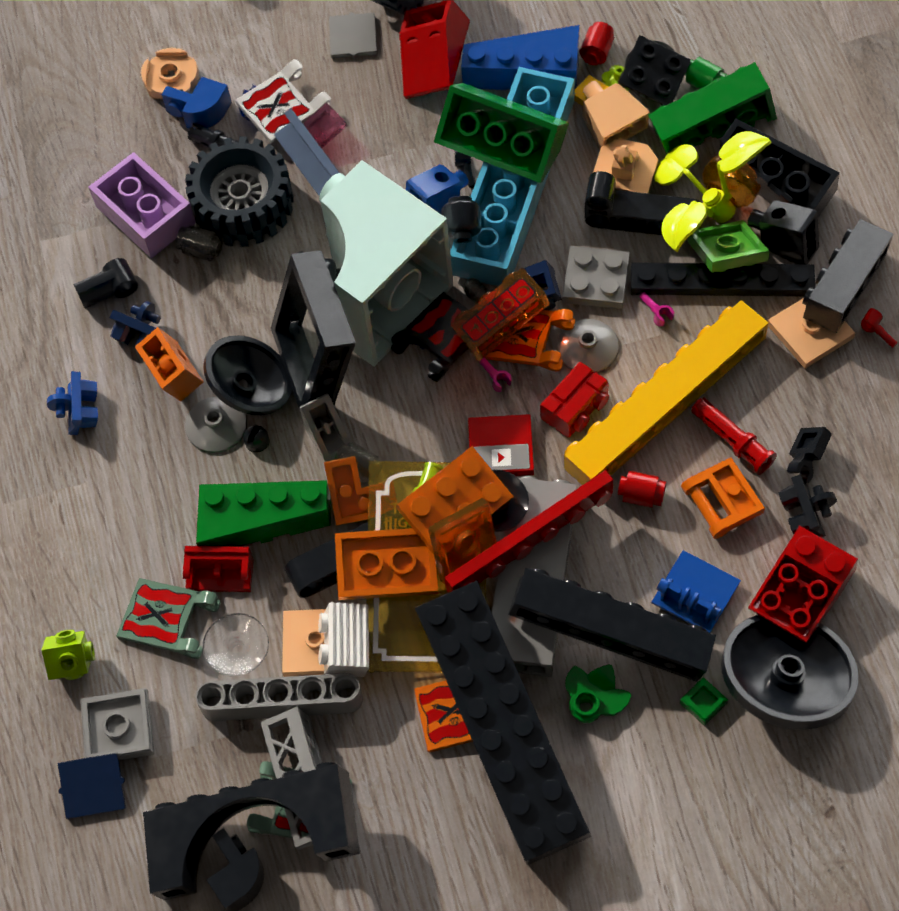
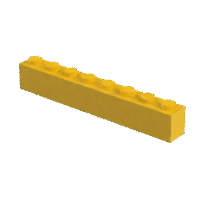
(666, 394)

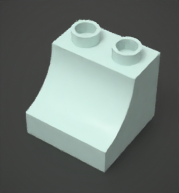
(388, 253)

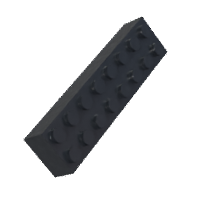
(502, 723)

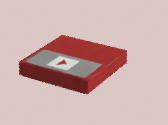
(504, 442)

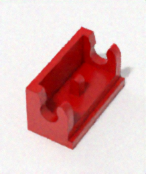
(218, 568)

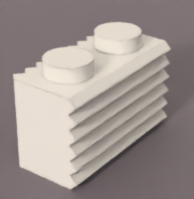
(345, 639)

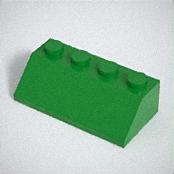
(500, 131)

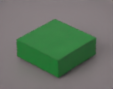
(703, 701)

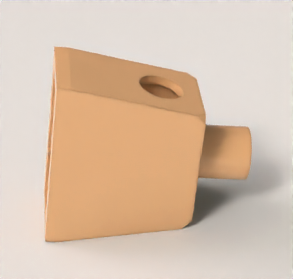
(612, 113)

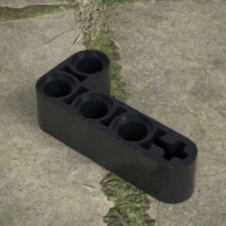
(624, 209)

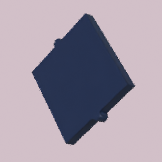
(91, 785)

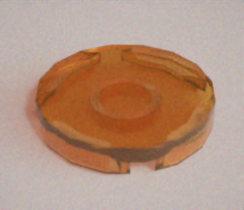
(740, 183)

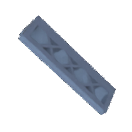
(305, 152)

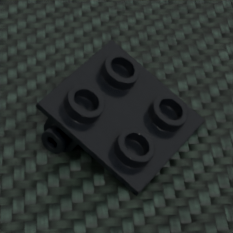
(654, 71)

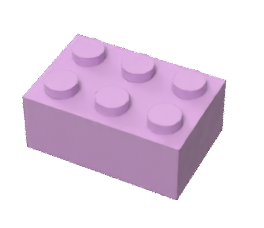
(142, 204)

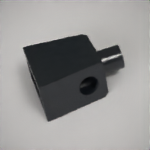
(788, 230)

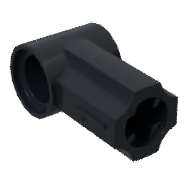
(114, 280)

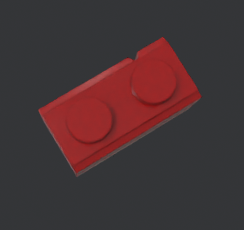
(574, 400)

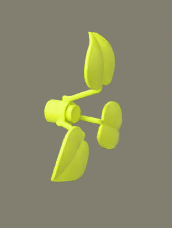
(686, 219)

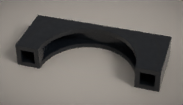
(181, 831)

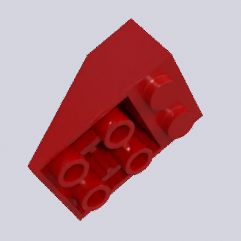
(431, 47)
(804, 584)

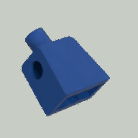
(437, 186)

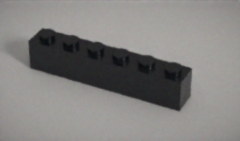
(612, 624)

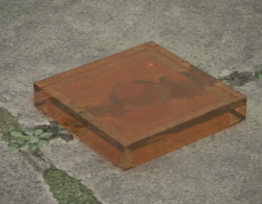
(462, 537)

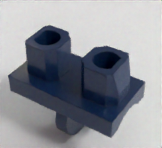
(125, 325)

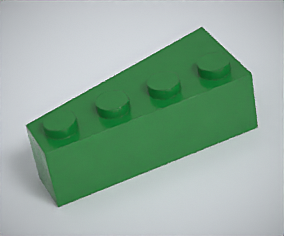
(714, 108)
(260, 511)

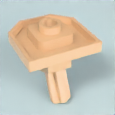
(630, 163)

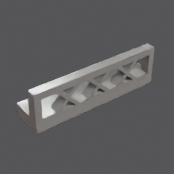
(305, 748)

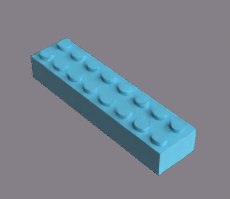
(506, 197)

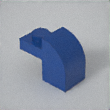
(204, 106)

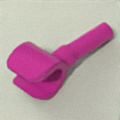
(657, 310)
(496, 375)

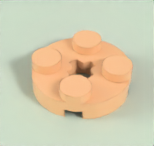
(168, 60)

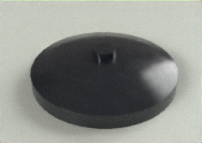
(786, 678)

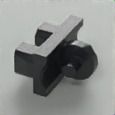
(799, 495)

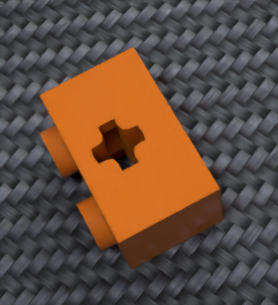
(169, 364)

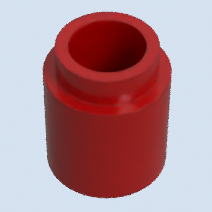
(597, 43)
(642, 489)

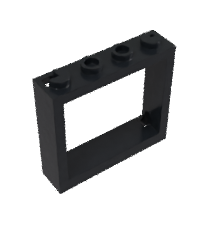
(312, 288)

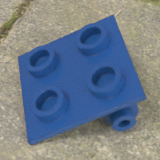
(695, 591)

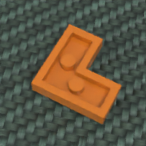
(347, 495)

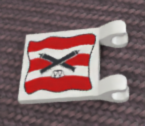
(273, 97)

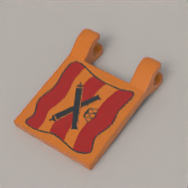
(529, 342)
(440, 717)

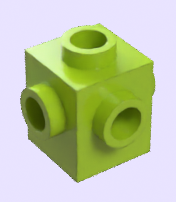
(67, 655)

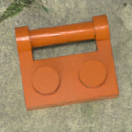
(732, 493)

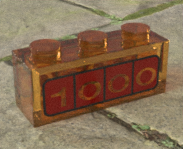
(500, 313)

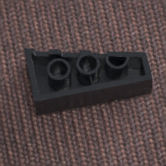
(788, 173)

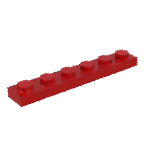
(540, 528)

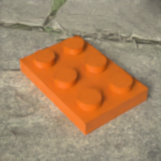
(451, 490)
(384, 564)

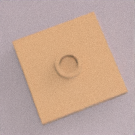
(806, 339)
(301, 643)

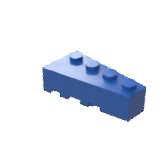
(496, 61)

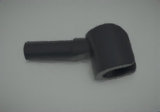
(465, 160)

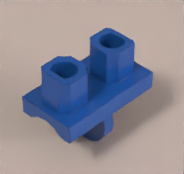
(78, 415)

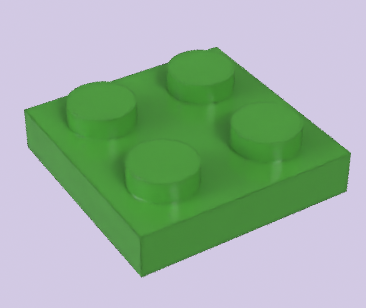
(728, 246)

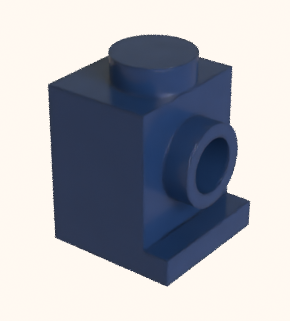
(544, 276)

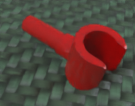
(870, 324)

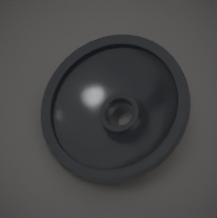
(247, 375)

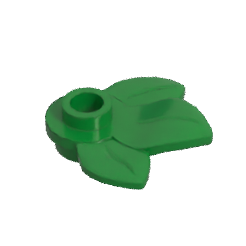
(596, 689)

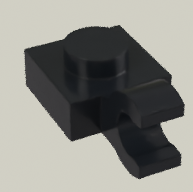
(808, 447)

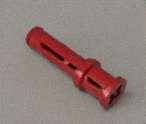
(743, 444)

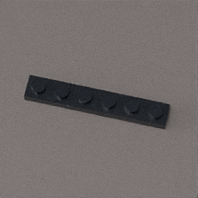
(738, 281)

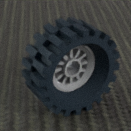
(238, 170)

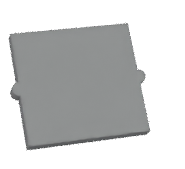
(352, 35)

